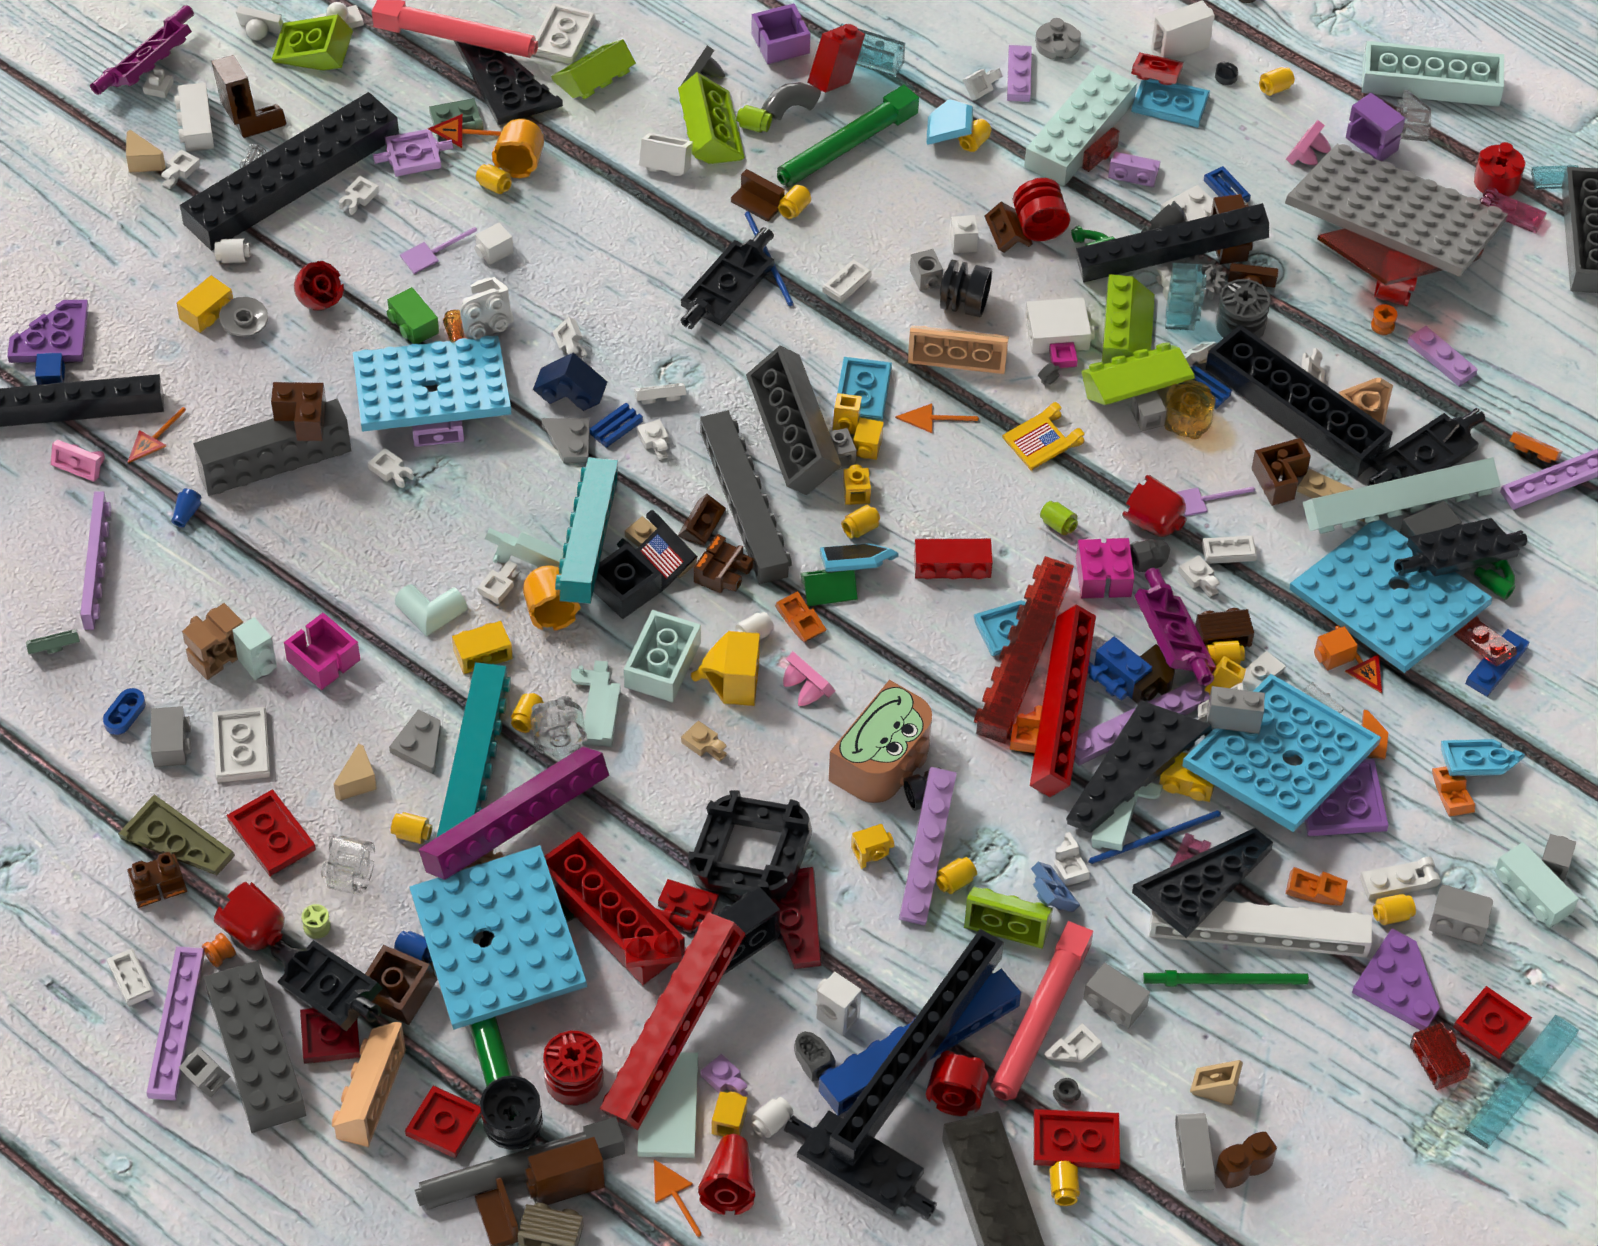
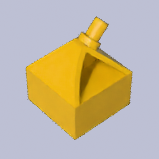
(732, 667)

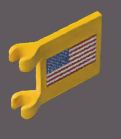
(1039, 438)

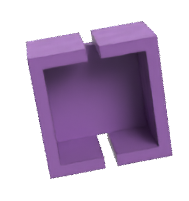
(780, 33)
(1375, 127)

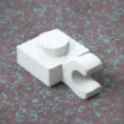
(980, 82)
(180, 165)
(567, 337)
(1312, 364)
(654, 436)
(1200, 574)
(498, 585)

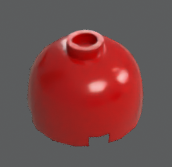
(318, 286)

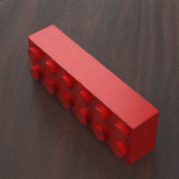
(605, 901)

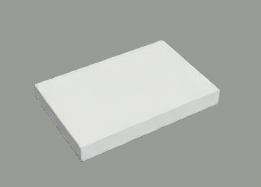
(563, 33)
(241, 744)

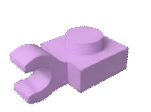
(724, 1075)

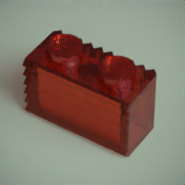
(1440, 1055)

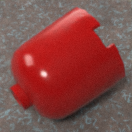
(1156, 508)
(251, 917)

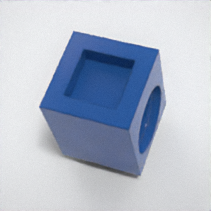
(49, 368)

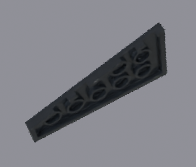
(506, 84)
(1136, 758)
(1199, 884)

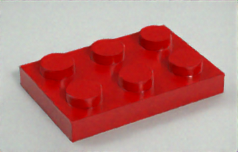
(271, 832)
(1076, 1137)

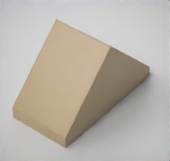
(142, 155)
(356, 776)
(1217, 1081)

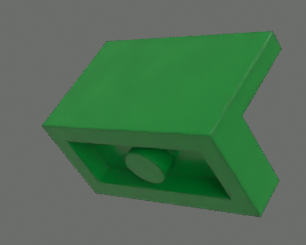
(829, 587)

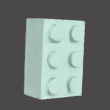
(662, 655)

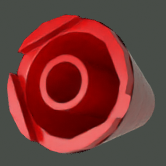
(728, 1178)

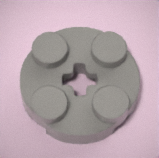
(1057, 30)

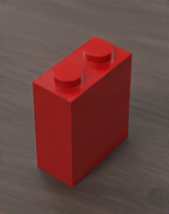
(836, 58)

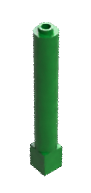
(896, 108)
(490, 1050)

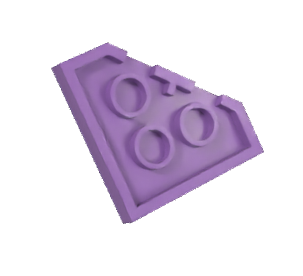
(57, 332)
(1352, 806)
(1399, 982)

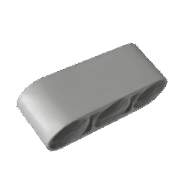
(1195, 1152)

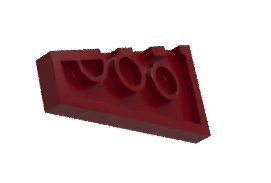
(800, 921)

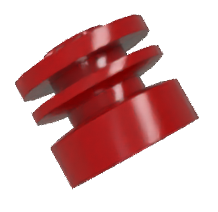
(1041, 209)
(573, 1067)

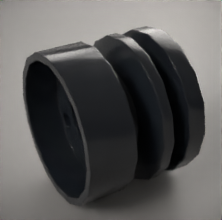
(966, 288)
(507, 1098)

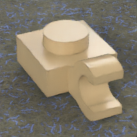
(703, 739)

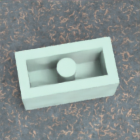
(254, 648)

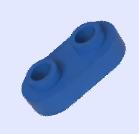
(122, 712)

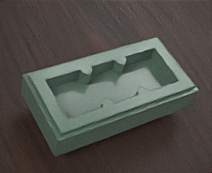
(52, 643)

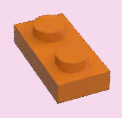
(1525, 443)

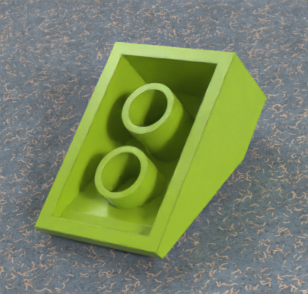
(313, 43)

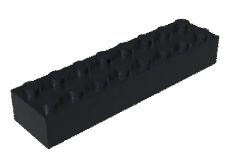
(1298, 400)

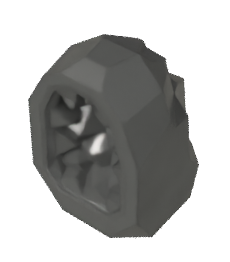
(1149, 554)
(813, 1055)

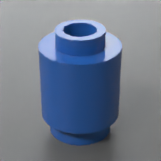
(413, 945)

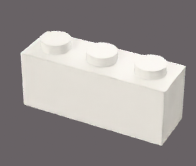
(194, 117)

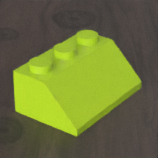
(595, 69)
(1008, 917)

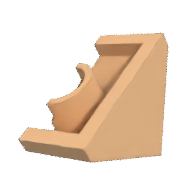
(1370, 397)

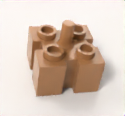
(212, 640)

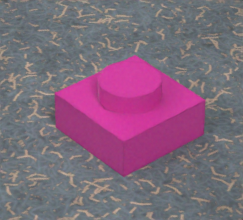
(1063, 354)

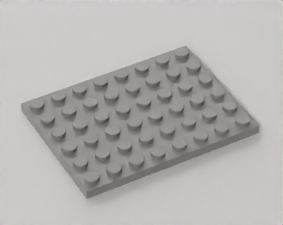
(1397, 209)

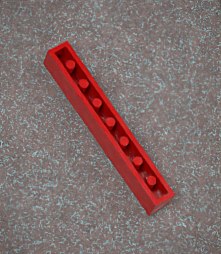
(1063, 701)
(672, 1020)

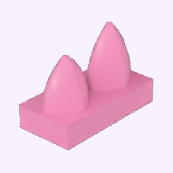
(1314, 139)
(77, 460)
(815, 685)

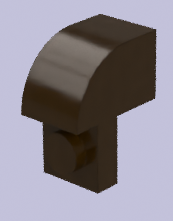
(1158, 680)

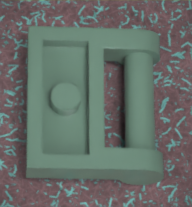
(446, 111)

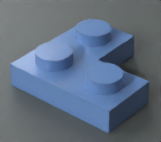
(1052, 889)

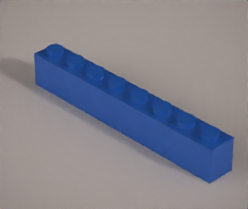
(846, 1082)

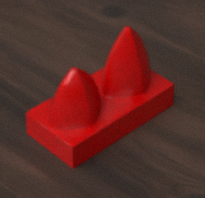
(652, 950)

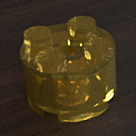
(1189, 409)

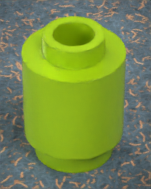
(754, 119)
(1059, 517)

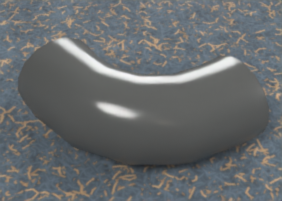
(791, 95)

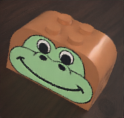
(882, 745)

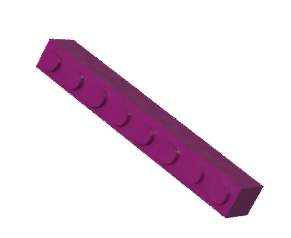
(513, 812)

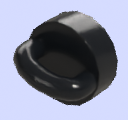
(1226, 73)

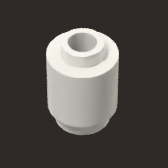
(232, 250)
(756, 623)
(771, 1117)

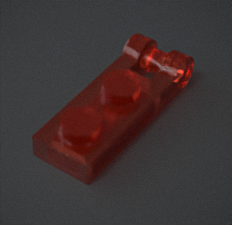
(1486, 642)

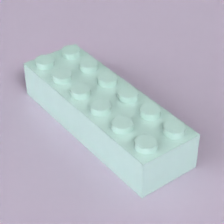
(1433, 73)
(1079, 123)

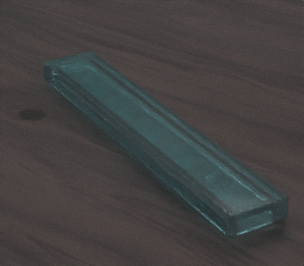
(1521, 1082)

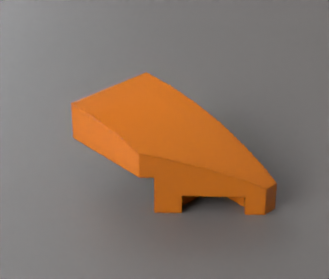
(1373, 725)
(1026, 731)

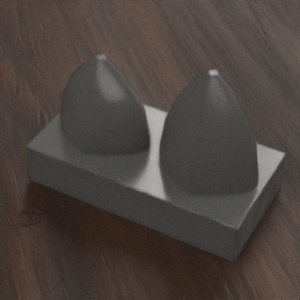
(707, 65)

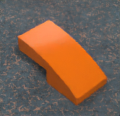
(799, 617)
(1453, 792)
(1318, 889)

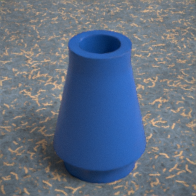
(186, 505)

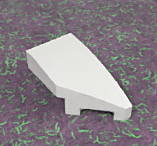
(1069, 863)
(1075, 1047)

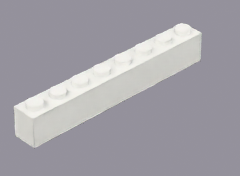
(1278, 929)

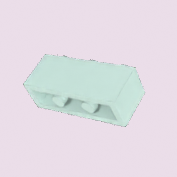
(1536, 885)

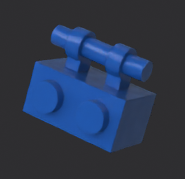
(1118, 668)

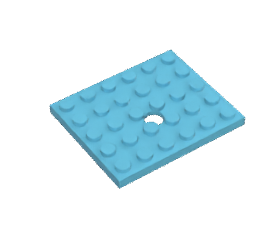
(395, 379)
(1398, 623)
(1292, 724)
(532, 944)

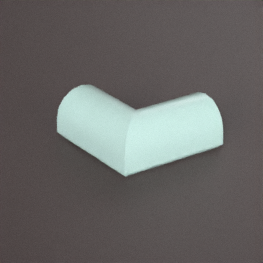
(430, 615)

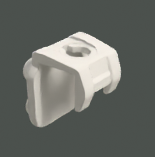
(486, 311)

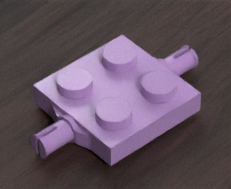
(413, 152)

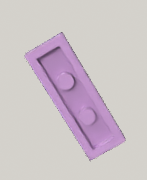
(1019, 73)
(1442, 356)

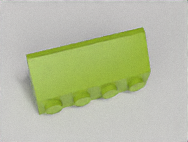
(710, 120)
(1127, 317)
(1136, 374)

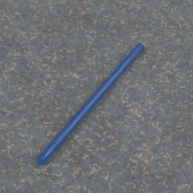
(774, 270)
(1156, 836)

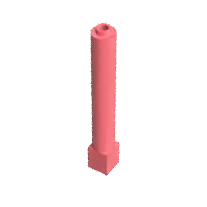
(395, 15)
(1067, 959)

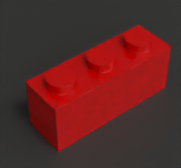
(953, 558)

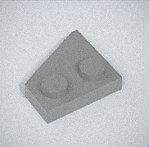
(569, 437)
(418, 741)

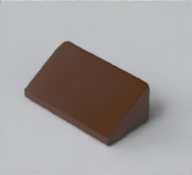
(267, 119)
(702, 520)

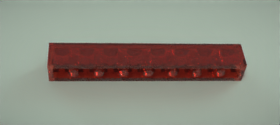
(1024, 650)

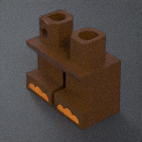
(719, 565)
(162, 871)

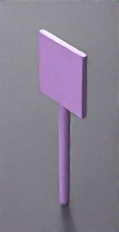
(422, 257)
(1195, 502)

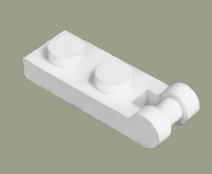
(1400, 879)

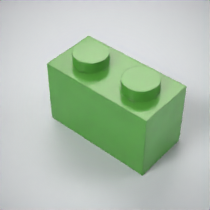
(412, 316)

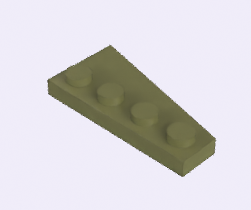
(167, 830)

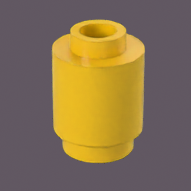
(1276, 80)
(980, 133)
(493, 178)
(794, 201)
(860, 521)
(1229, 649)
(522, 712)
(411, 827)
(956, 875)
(1394, 909)
(1064, 1183)

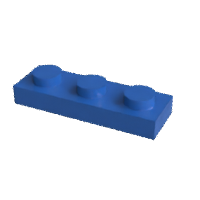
(1487, 675)

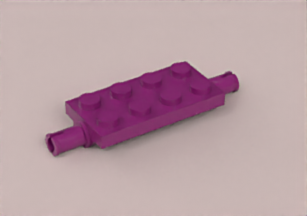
(148, 53)
(1174, 628)

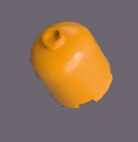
(518, 148)
(544, 601)

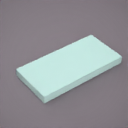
(671, 1120)

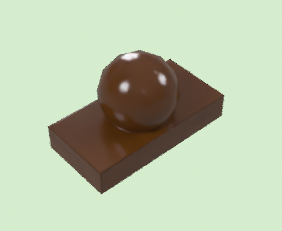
(1263, 275)

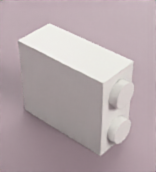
(1183, 31)
(1058, 323)

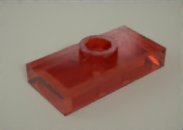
(1100, 149)

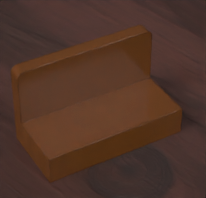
(758, 195)
(1005, 227)
(497, 1216)

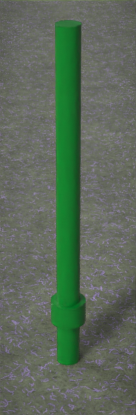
(1172, 978)

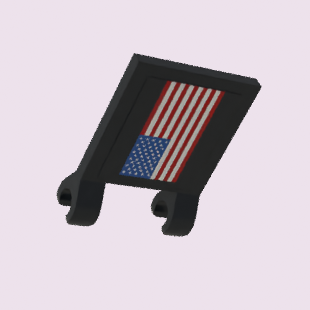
(664, 550)

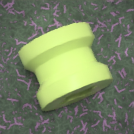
(317, 914)

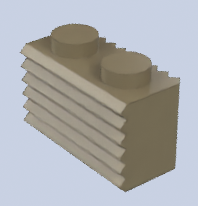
(549, 1227)

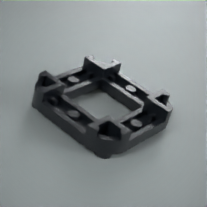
(754, 813)

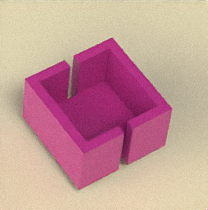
(1104, 561)
(328, 651)

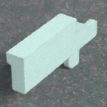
(525, 548)
(601, 703)
(1113, 831)

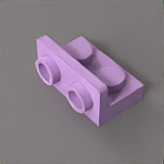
(1134, 169)

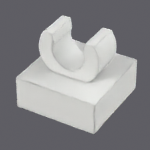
(158, 83)

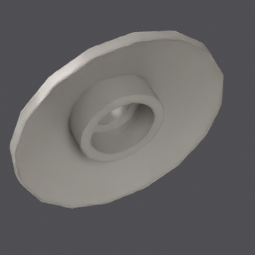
(246, 310)

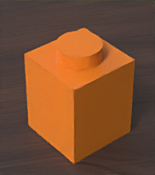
(1335, 648)

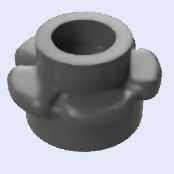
(1049, 373)
(1069, 1085)

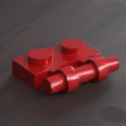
(687, 901)

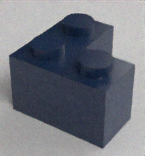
(570, 379)

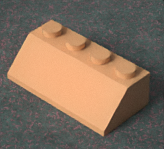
(957, 349)
(370, 1084)

